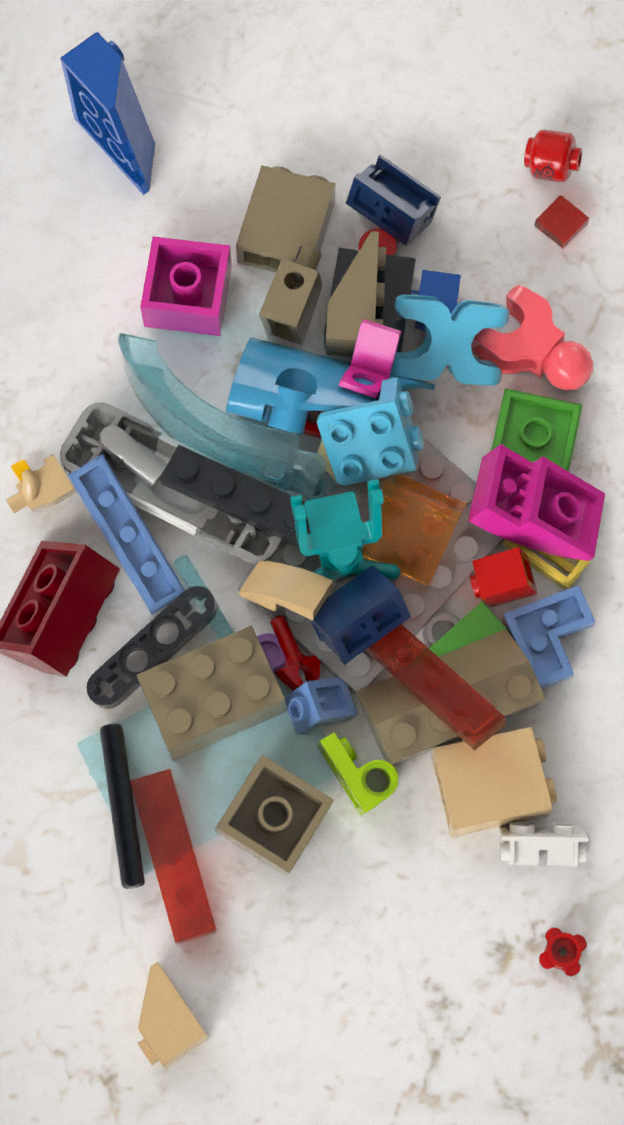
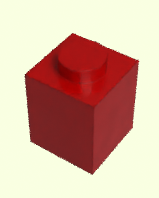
(503, 577)

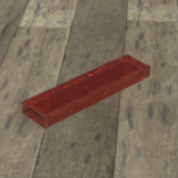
(438, 686)
(173, 856)

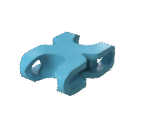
(449, 339)

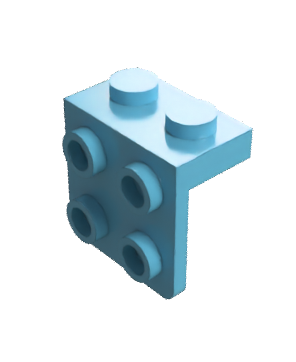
(372, 437)

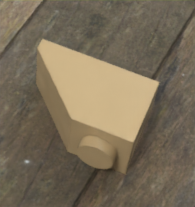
(166, 1021)

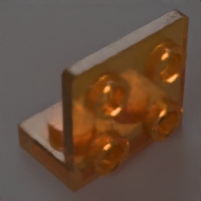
(414, 527)

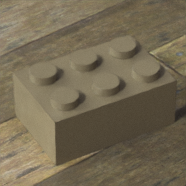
(212, 692)

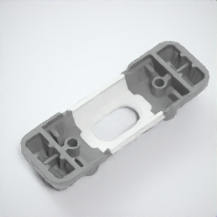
(207, 524)

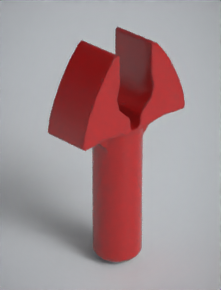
(294, 658)

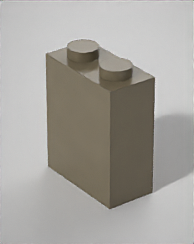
(282, 216)

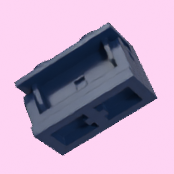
(393, 200)
(360, 614)

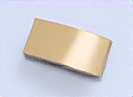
(288, 586)

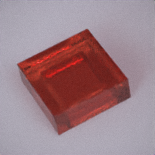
(561, 221)

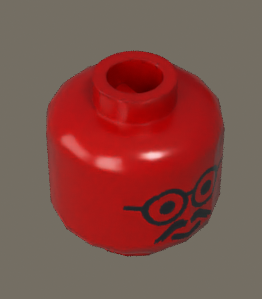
(552, 155)

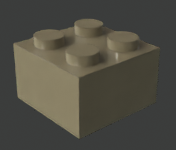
(274, 815)

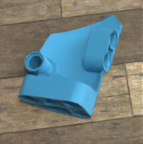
(287, 383)

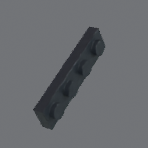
(231, 493)

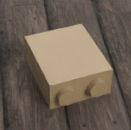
(493, 783)

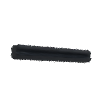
(122, 806)

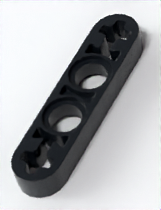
(147, 641)

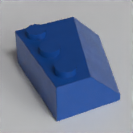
(109, 108)

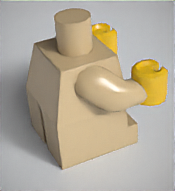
(40, 487)

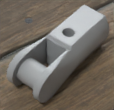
(132, 454)

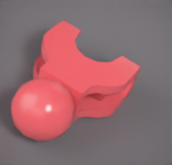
(535, 345)

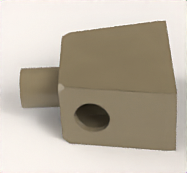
(290, 310)

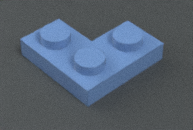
(540, 627)

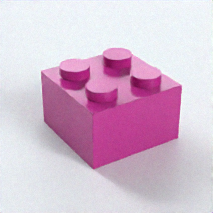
(186, 286)

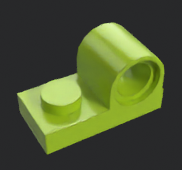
(340, 759)

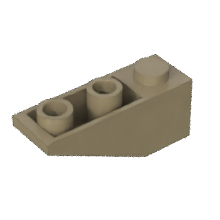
(356, 298)

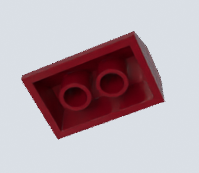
(56, 606)

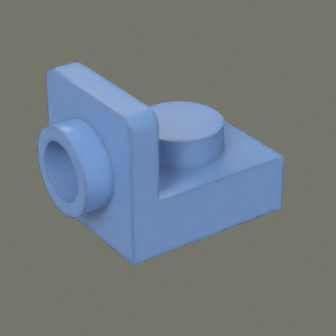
(319, 704)

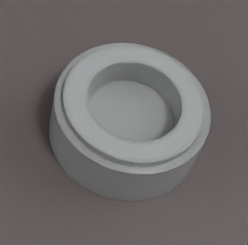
(438, 626)

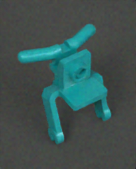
(340, 534)

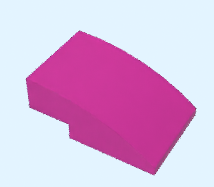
(537, 505)

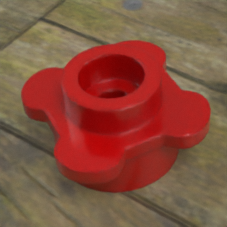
(574, 946)

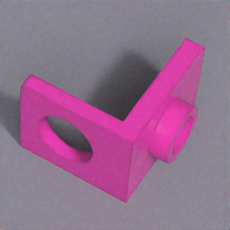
(371, 358)

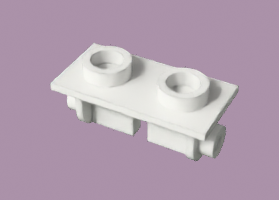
(527, 840)

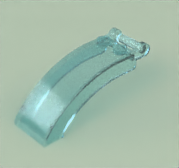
(240, 444)

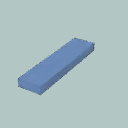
(126, 533)

